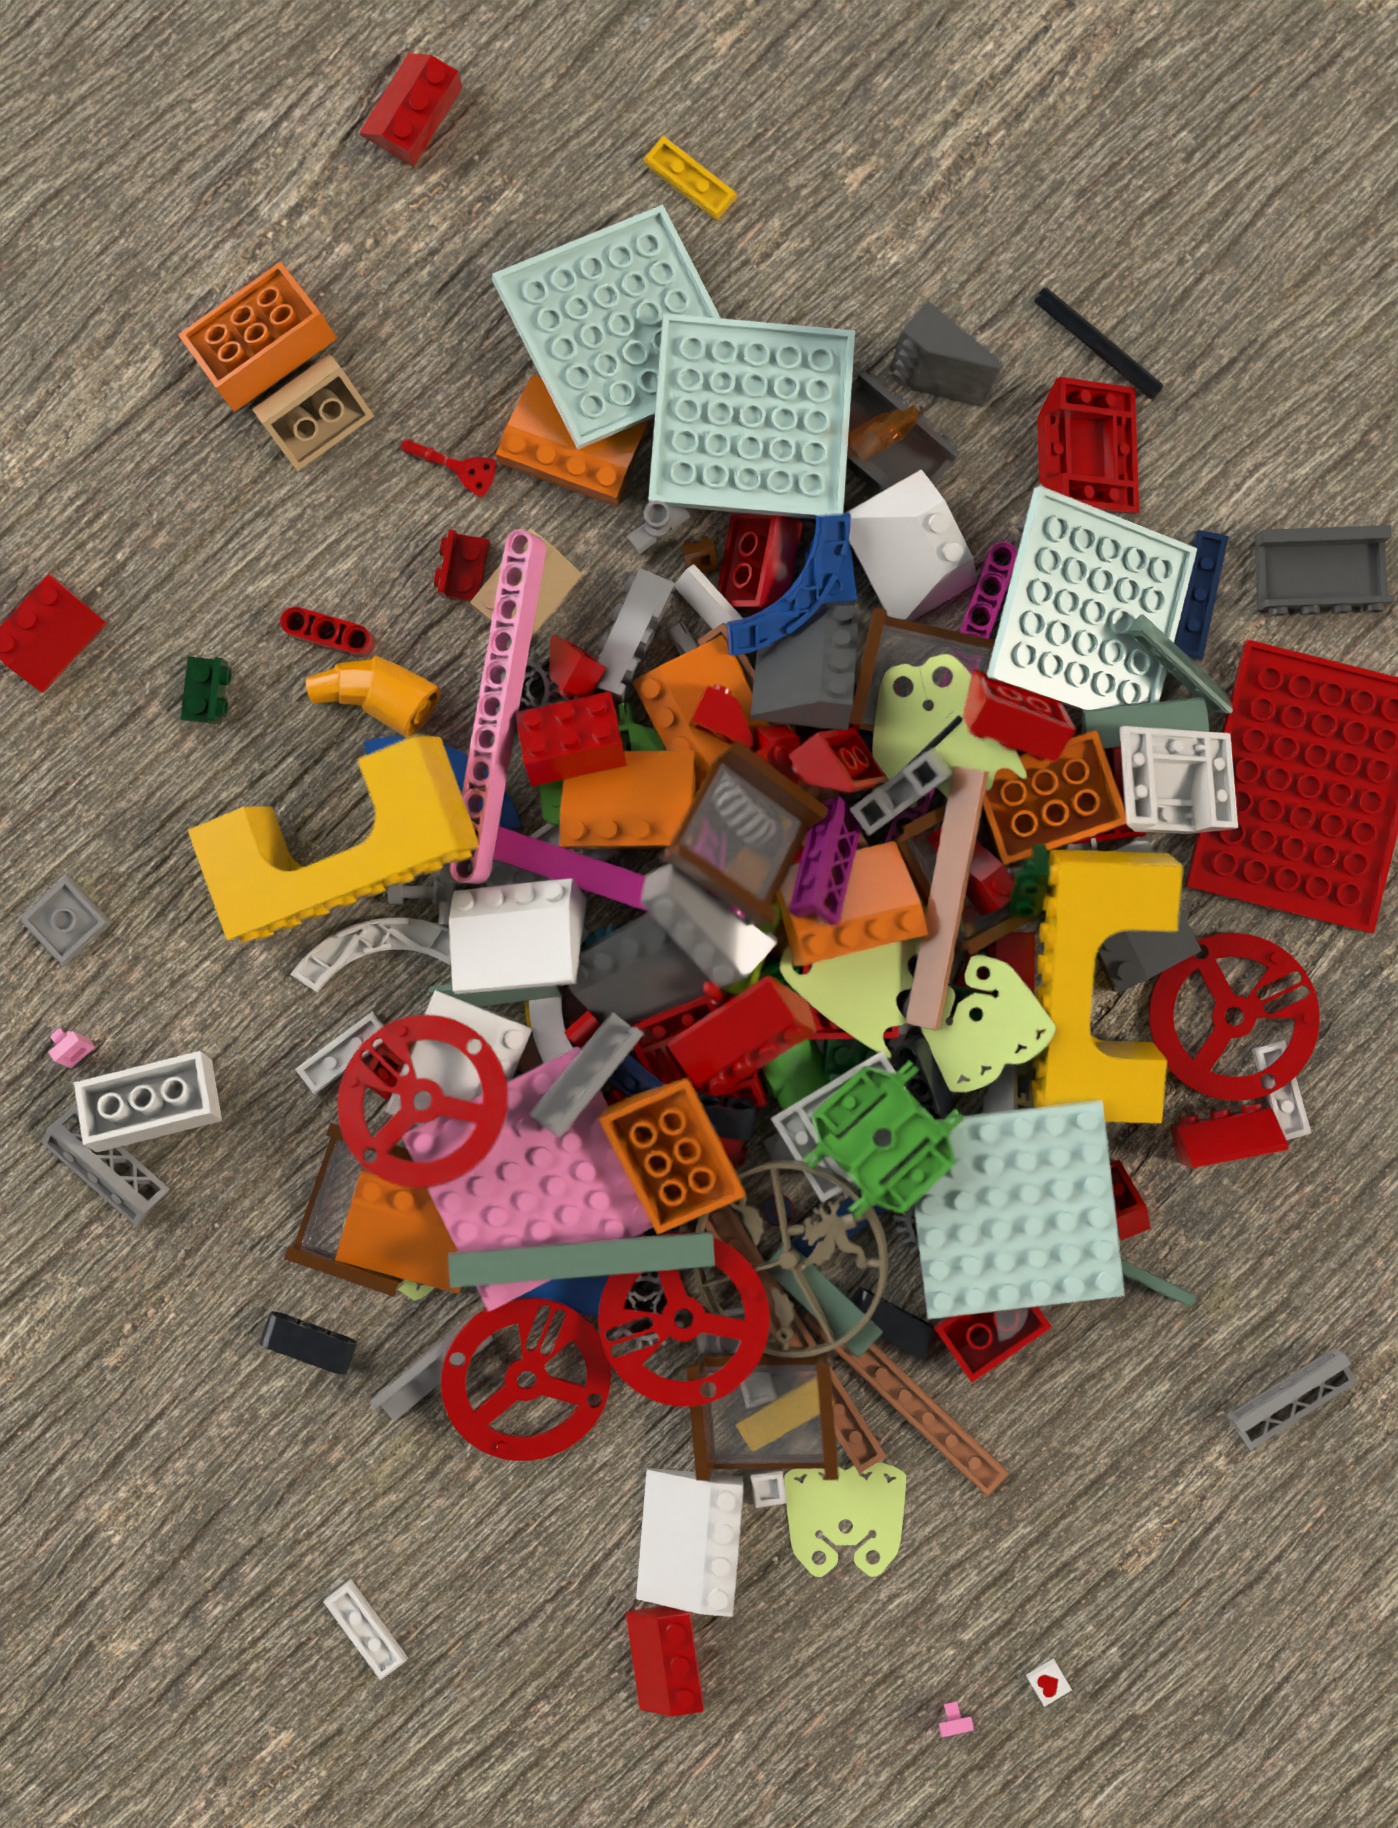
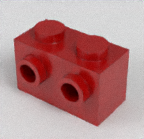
(774, 745)

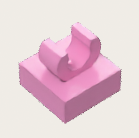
(69, 1047)
(954, 1723)

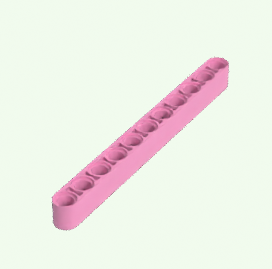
(506, 692)

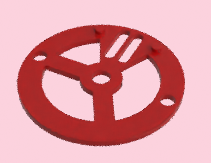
(1197, 1072)
(487, 1116)
(751, 1331)
(474, 1424)

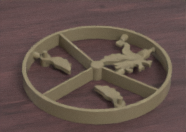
(832, 1227)

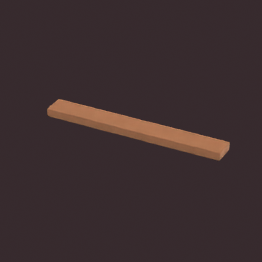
(947, 897)
(922, 1413)

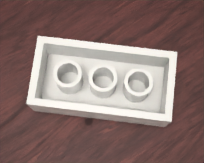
(147, 1101)

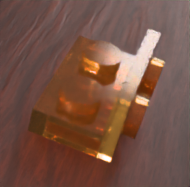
(882, 432)

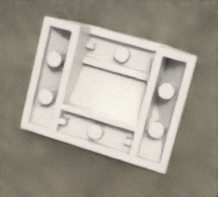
(911, 548)
(1178, 780)
(798, 1131)

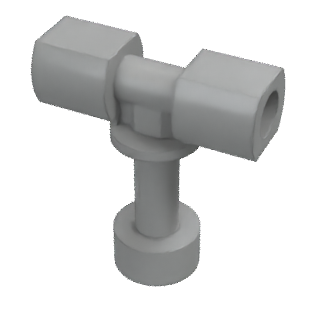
(658, 521)
(440, 892)

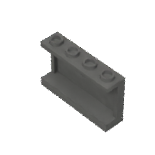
(919, 450)
(1322, 570)

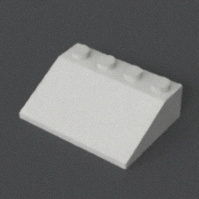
(516, 936)
(449, 1065)
(690, 1541)

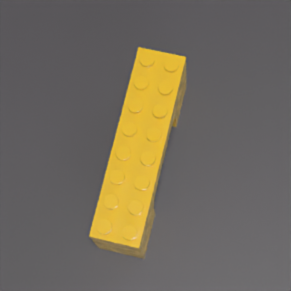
(415, 831)
(1085, 904)

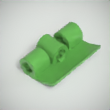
(795, 1073)

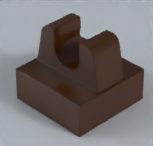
(700, 554)

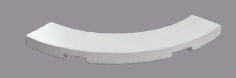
(369, 938)
(549, 1025)

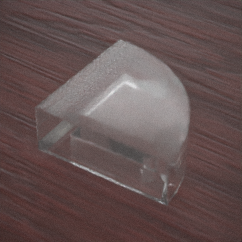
(1010, 1321)

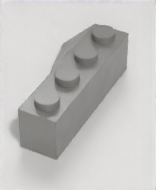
(632, 632)
(705, 926)

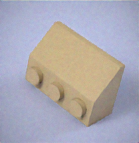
(313, 412)
(556, 582)

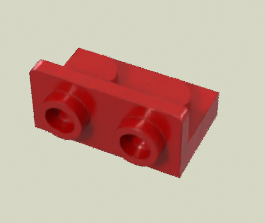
(461, 566)

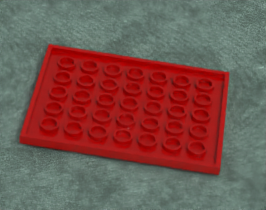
(1310, 789)

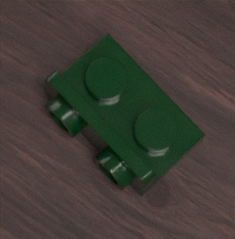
(205, 690)
(1030, 885)
(843, 1055)

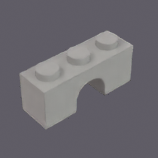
(901, 791)

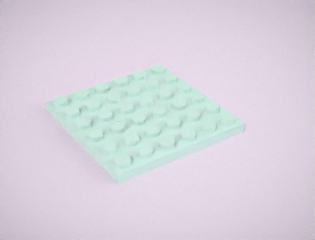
(597, 319)
(752, 416)
(1077, 594)
(1021, 1213)

